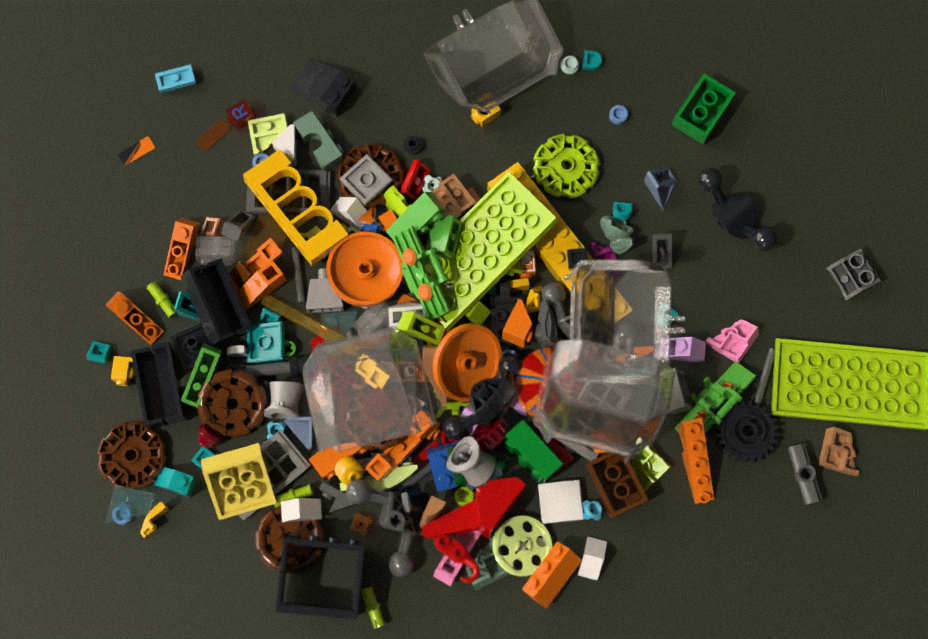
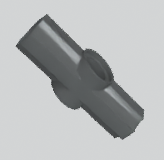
(801, 461)

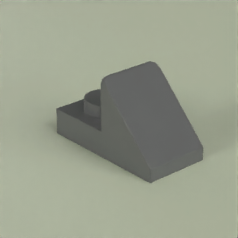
(341, 502)

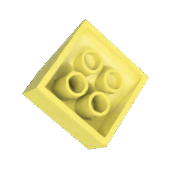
(238, 481)

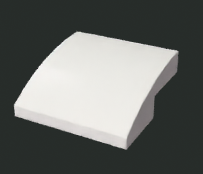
(561, 502)

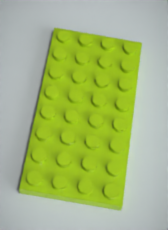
(490, 244)
(850, 384)

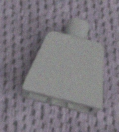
(321, 296)

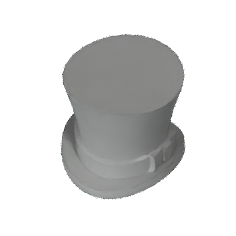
(284, 400)
(471, 462)

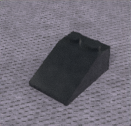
(325, 86)

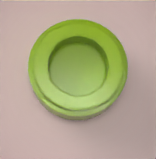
(463, 496)

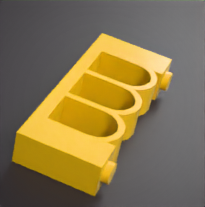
(271, 170)

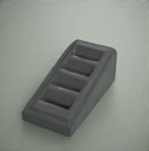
(236, 227)

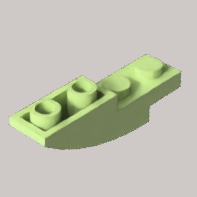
(392, 480)

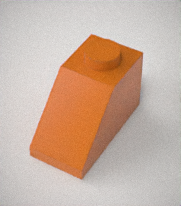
(518, 327)

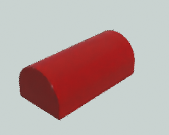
(414, 180)

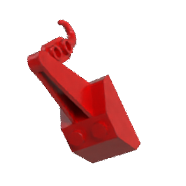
(483, 514)

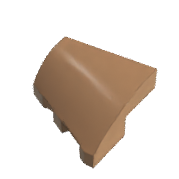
(838, 452)
(433, 511)

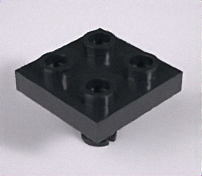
(189, 344)

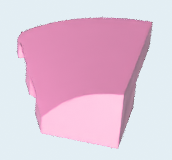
(735, 340)

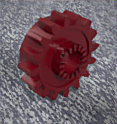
(490, 435)

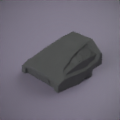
(854, 274)
(546, 327)

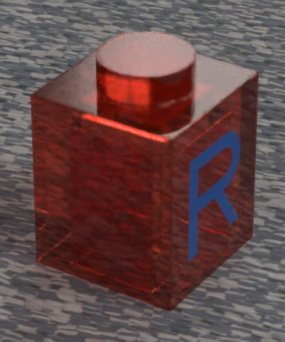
(239, 115)

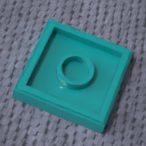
(266, 343)

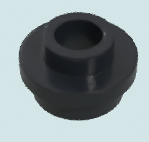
(412, 150)

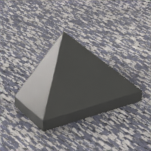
(662, 249)

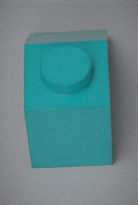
(176, 482)

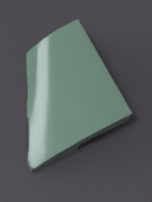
(489, 568)

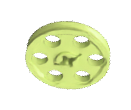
(513, 545)

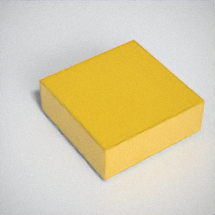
(519, 285)

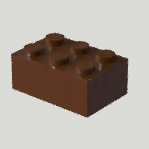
(616, 484)

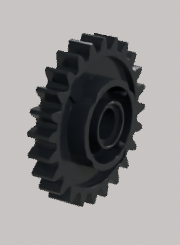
(747, 446)

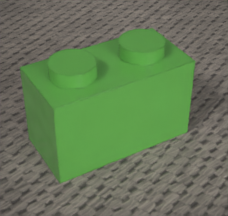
(444, 236)

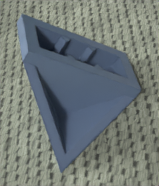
(661, 185)
(303, 429)

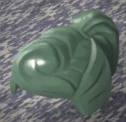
(618, 233)

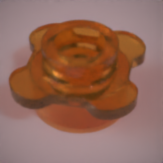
(356, 527)

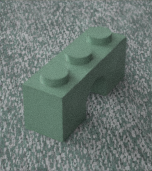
(310, 128)

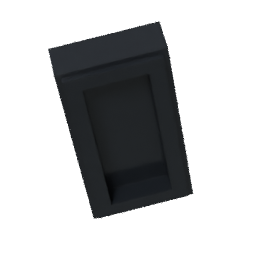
(415, 501)

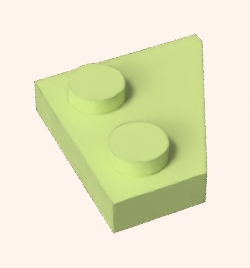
(265, 131)

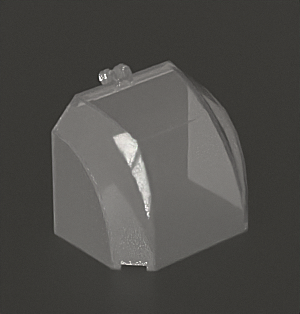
(366, 389)

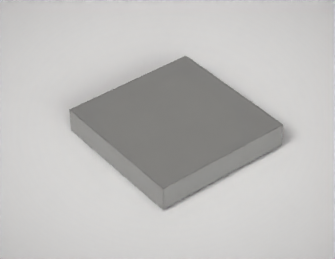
(366, 180)

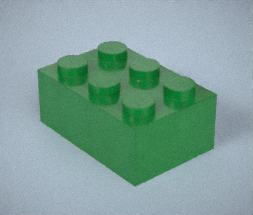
(703, 108)
(532, 452)

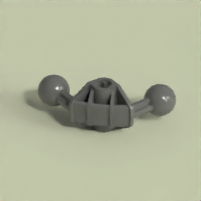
(555, 296)
(359, 492)

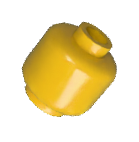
(348, 469)

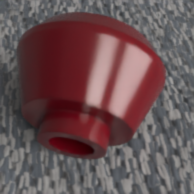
(207, 438)

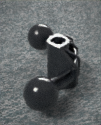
(735, 212)
(488, 398)

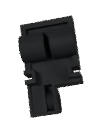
(501, 309)

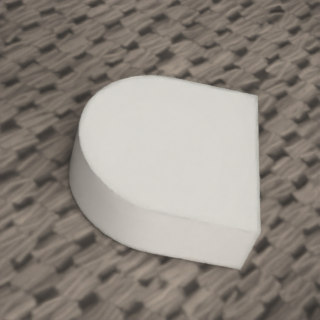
(237, 351)

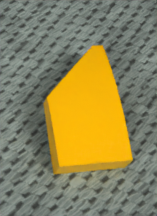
(534, 299)
(149, 525)

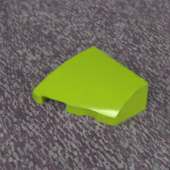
(395, 201)
(649, 467)

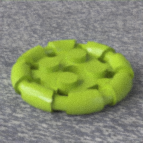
(562, 176)

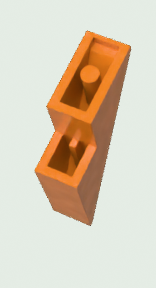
(696, 460)

